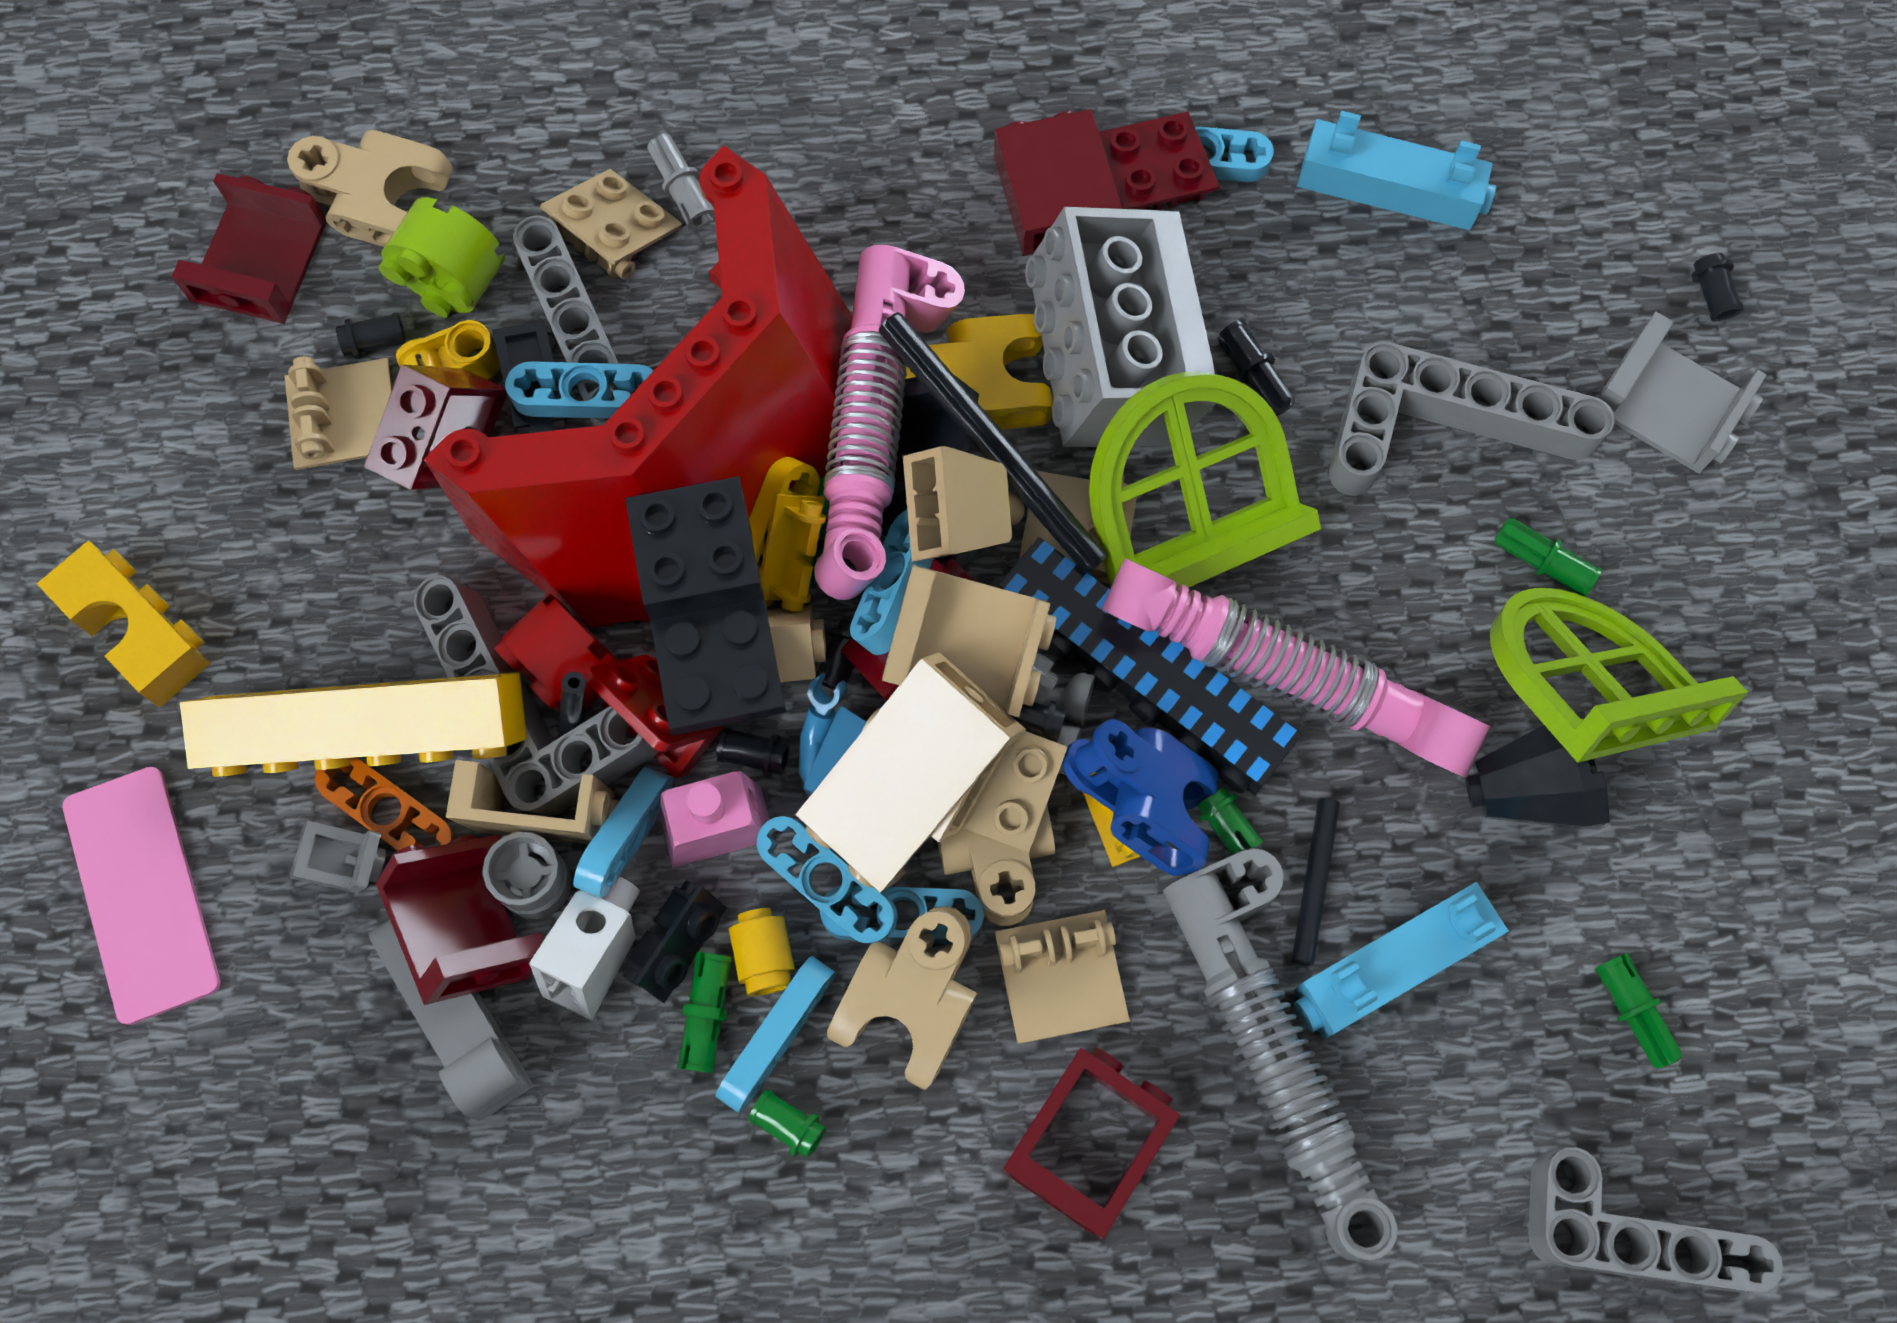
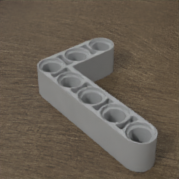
(566, 308)
(1455, 407)
(538, 754)

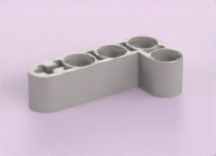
(476, 1057)
(1651, 1240)

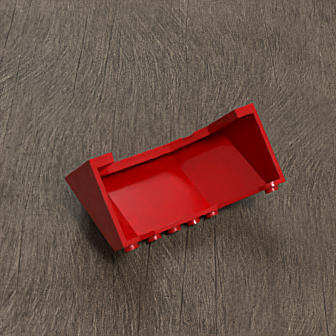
(722, 405)

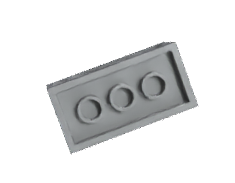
(1115, 316)

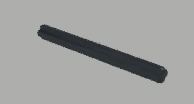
(992, 442)

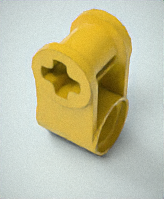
(451, 349)

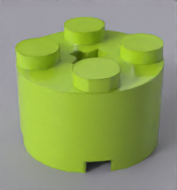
(441, 257)

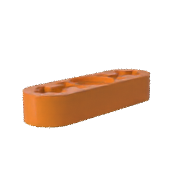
(365, 776)

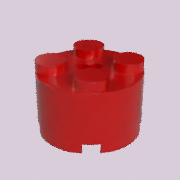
(549, 646)

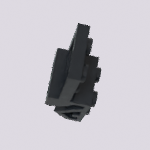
(705, 605)

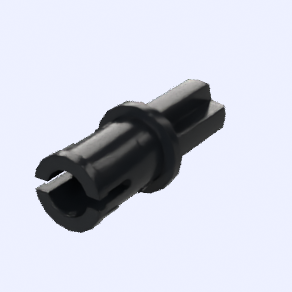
(1256, 366)

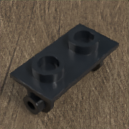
(690, 920)

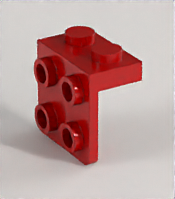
(636, 694)

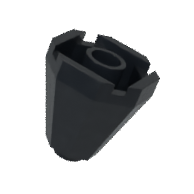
(1539, 784)

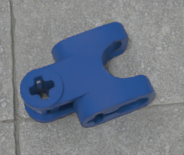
(1149, 787)

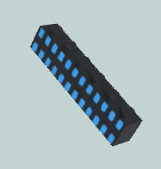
(1155, 673)

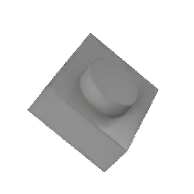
(338, 857)

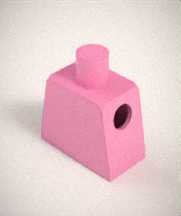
(712, 817)

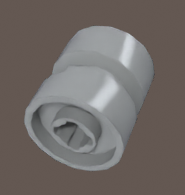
(527, 875)

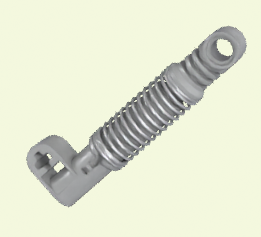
(1270, 1045)

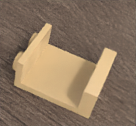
(977, 628)
(478, 799)

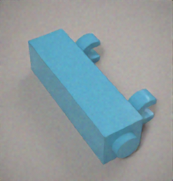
(1397, 173)
(1398, 961)

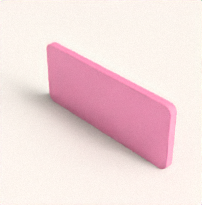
(140, 896)

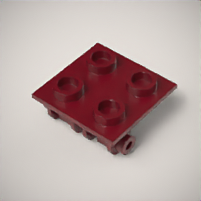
(1158, 163)

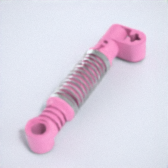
(858, 485)
(1353, 692)

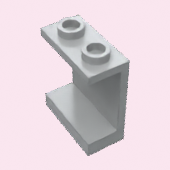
(1677, 401)

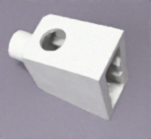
(586, 949)

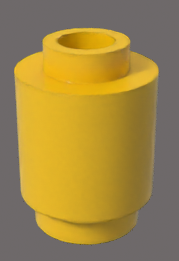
(762, 952)

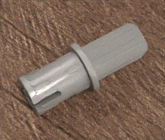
(681, 182)

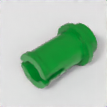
(1227, 819)
(787, 1124)

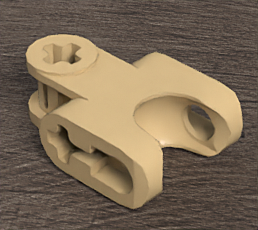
(366, 180)
(998, 864)
(915, 989)

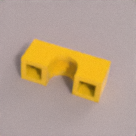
(154, 652)

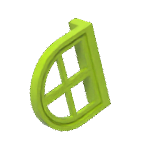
(1210, 545)
(1625, 721)

